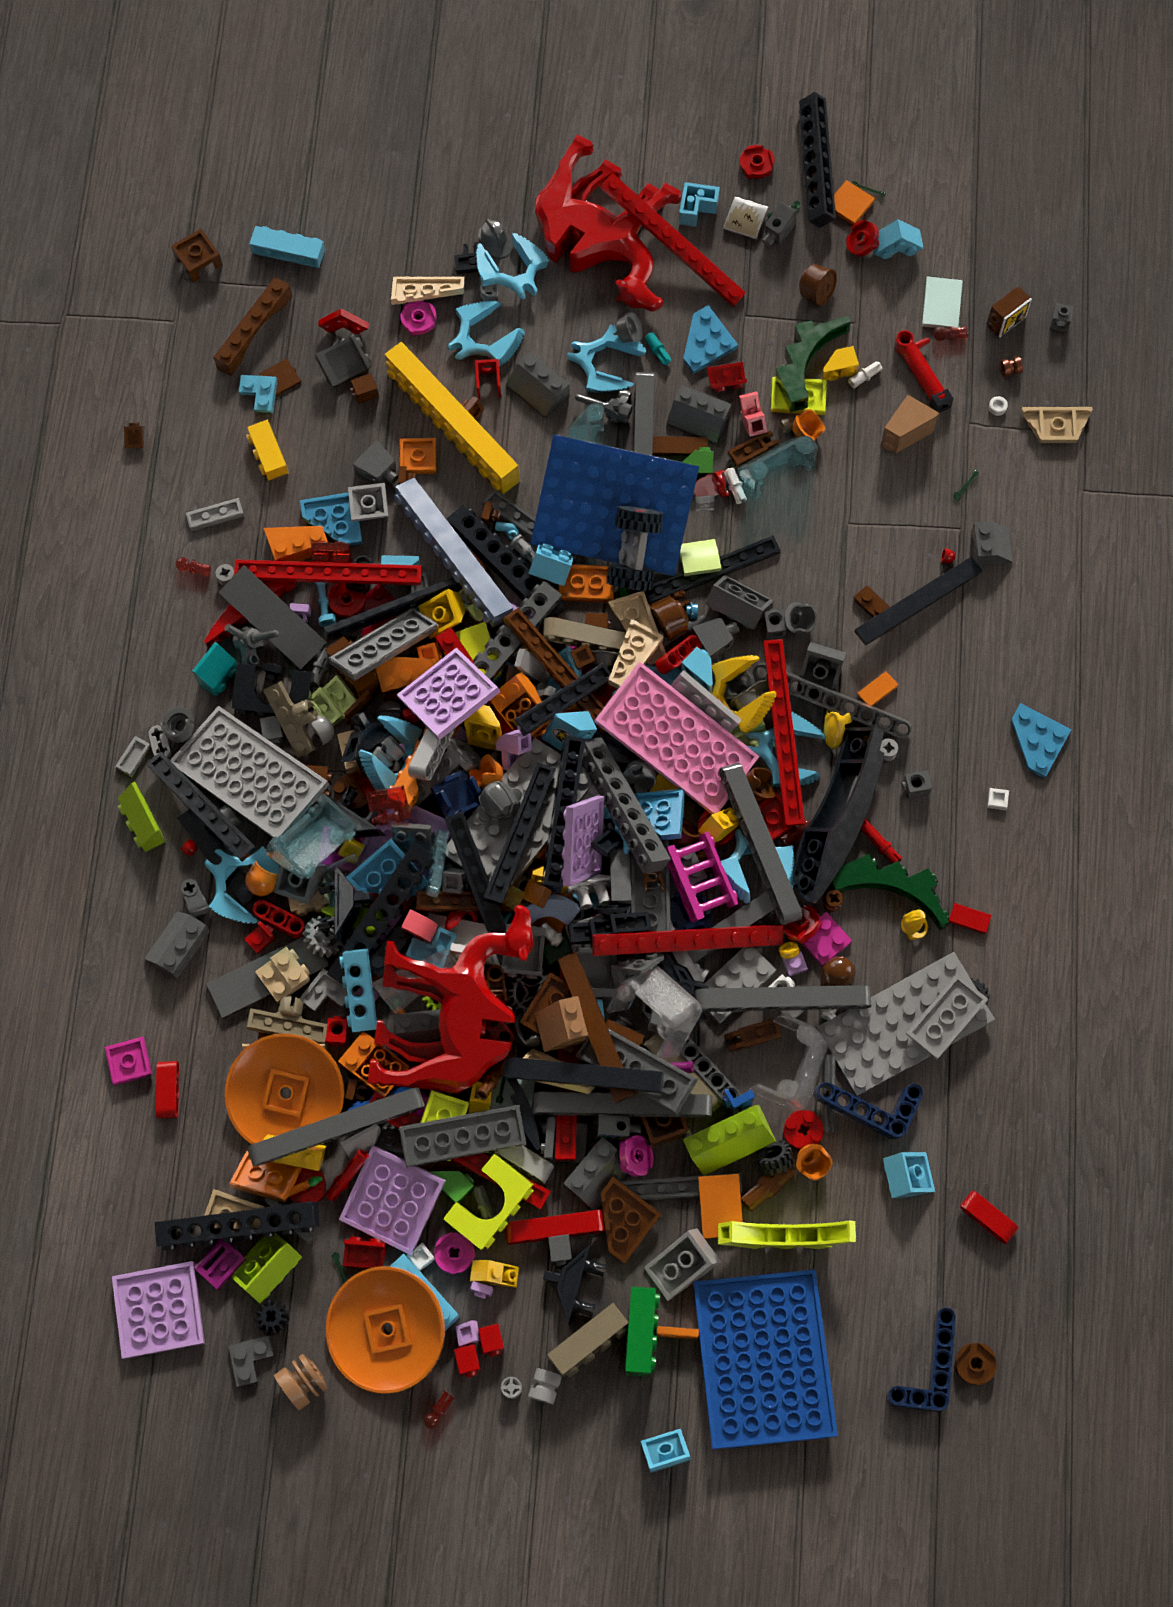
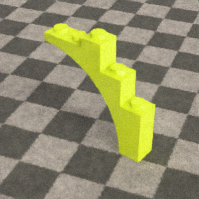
(786, 1236)

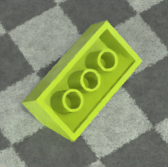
(729, 1140)

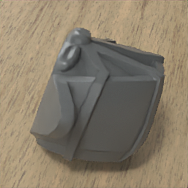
(498, 801)

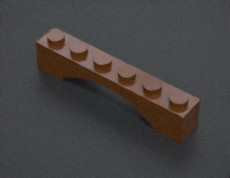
(234, 348)

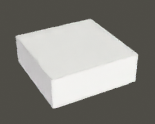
(998, 799)
(421, 1257)

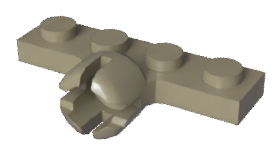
(292, 718)
(287, 1021)

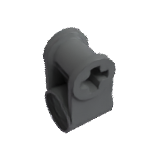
(195, 901)

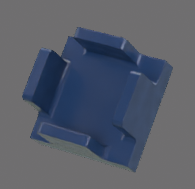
(457, 794)
(680, 917)

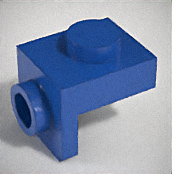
(743, 1101)

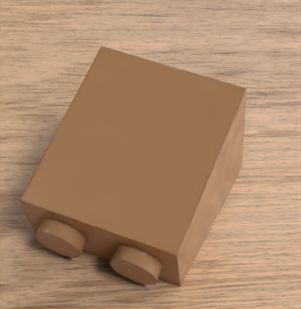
(908, 425)
(561, 1024)

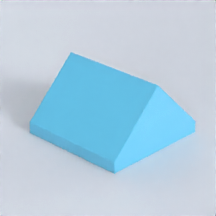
(665, 1450)

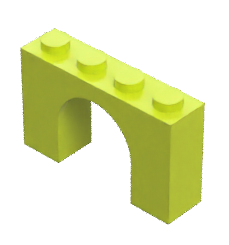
(479, 1230)

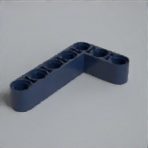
(870, 1110)
(935, 1369)

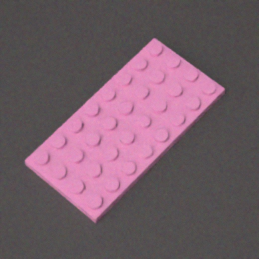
(674, 736)

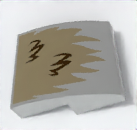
(745, 218)

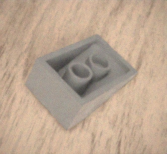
(682, 1263)

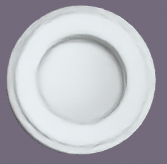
(998, 406)

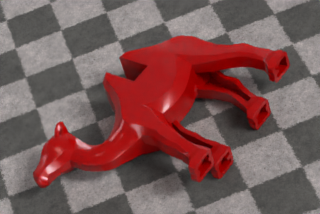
(595, 231)
(465, 1001)

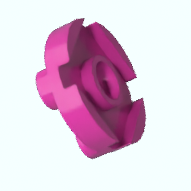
(422, 326)
(629, 1163)
(455, 1241)

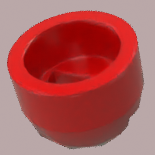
(948, 556)
(189, 848)

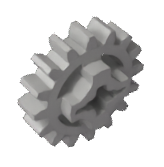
(321, 940)

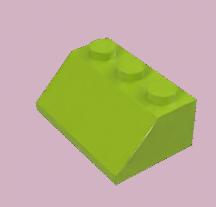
(140, 818)
(266, 1266)

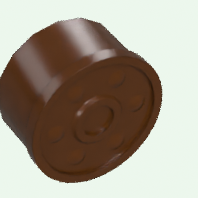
(818, 284)
(670, 617)

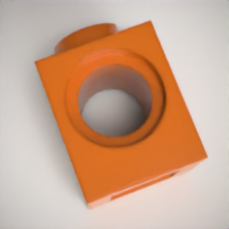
(430, 651)

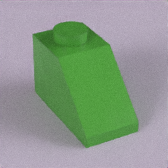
(703, 459)
(457, 1185)

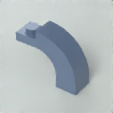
(557, 907)

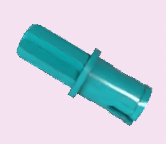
(657, 348)

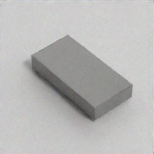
(133, 756)

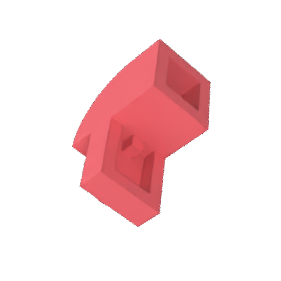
(751, 414)
(419, 926)

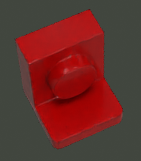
(260, 937)

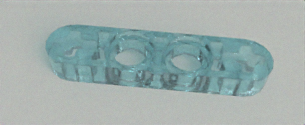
(436, 869)

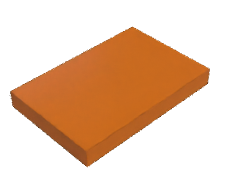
(587, 584)
(267, 1180)
(719, 1202)

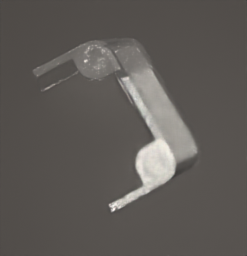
(668, 999)
(798, 1093)

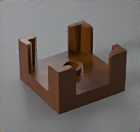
(196, 253)

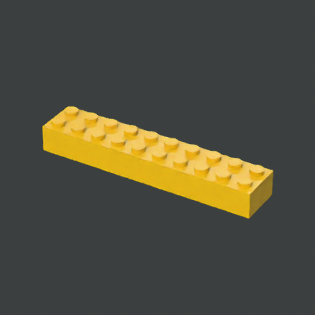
(452, 418)

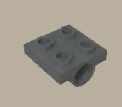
(405, 834)

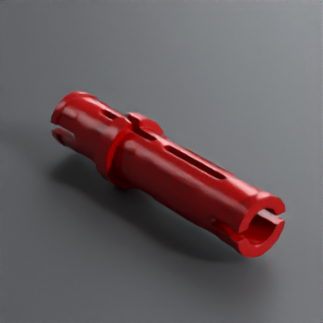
(883, 846)
(342, 1181)

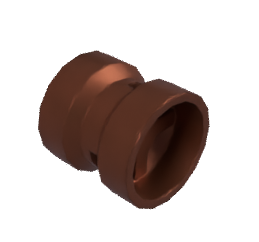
(1011, 366)

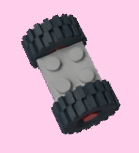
(630, 570)

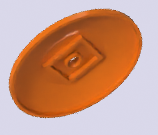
(278, 1062)
(358, 1336)

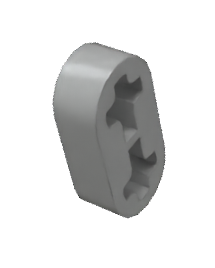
(155, 743)

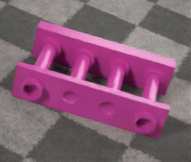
(687, 891)

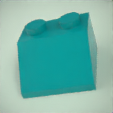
(215, 670)

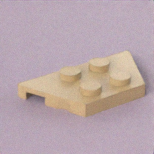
(1056, 423)

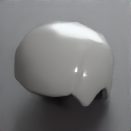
(323, 728)

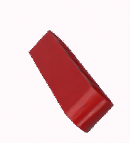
(544, 1227)

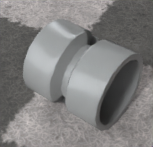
(388, 751)
(544, 1386)

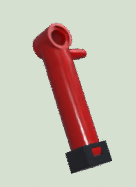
(939, 397)

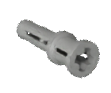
(527, 549)

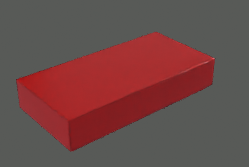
(969, 918)

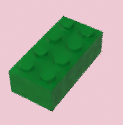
(640, 1331)

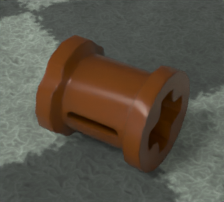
(835, 906)

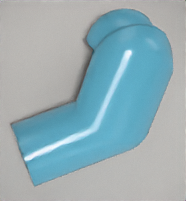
(509, 528)

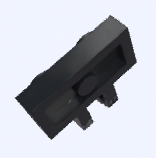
(468, 261)

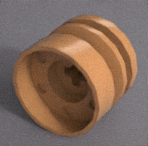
(301, 1381)

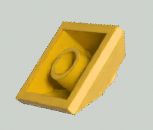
(445, 610)
(483, 728)

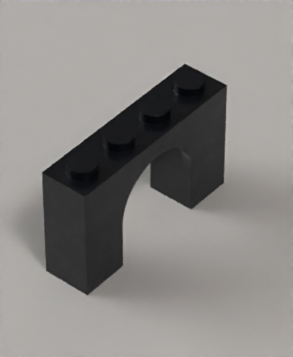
(246, 696)

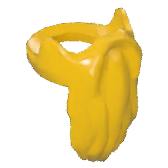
(835, 727)
(912, 923)

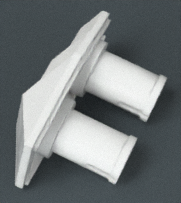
(598, 884)

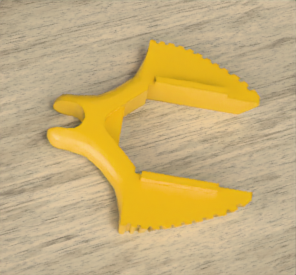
(753, 713)

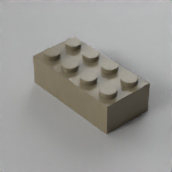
(588, 1340)

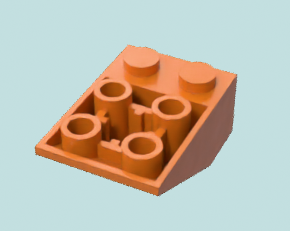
(515, 699)
(357, 1062)

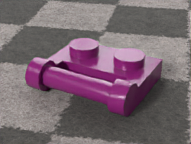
(223, 1267)

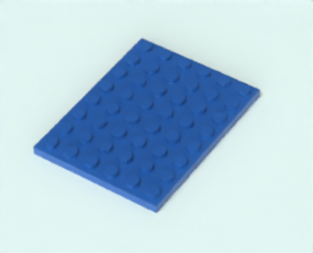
(587, 485)
(764, 1360)

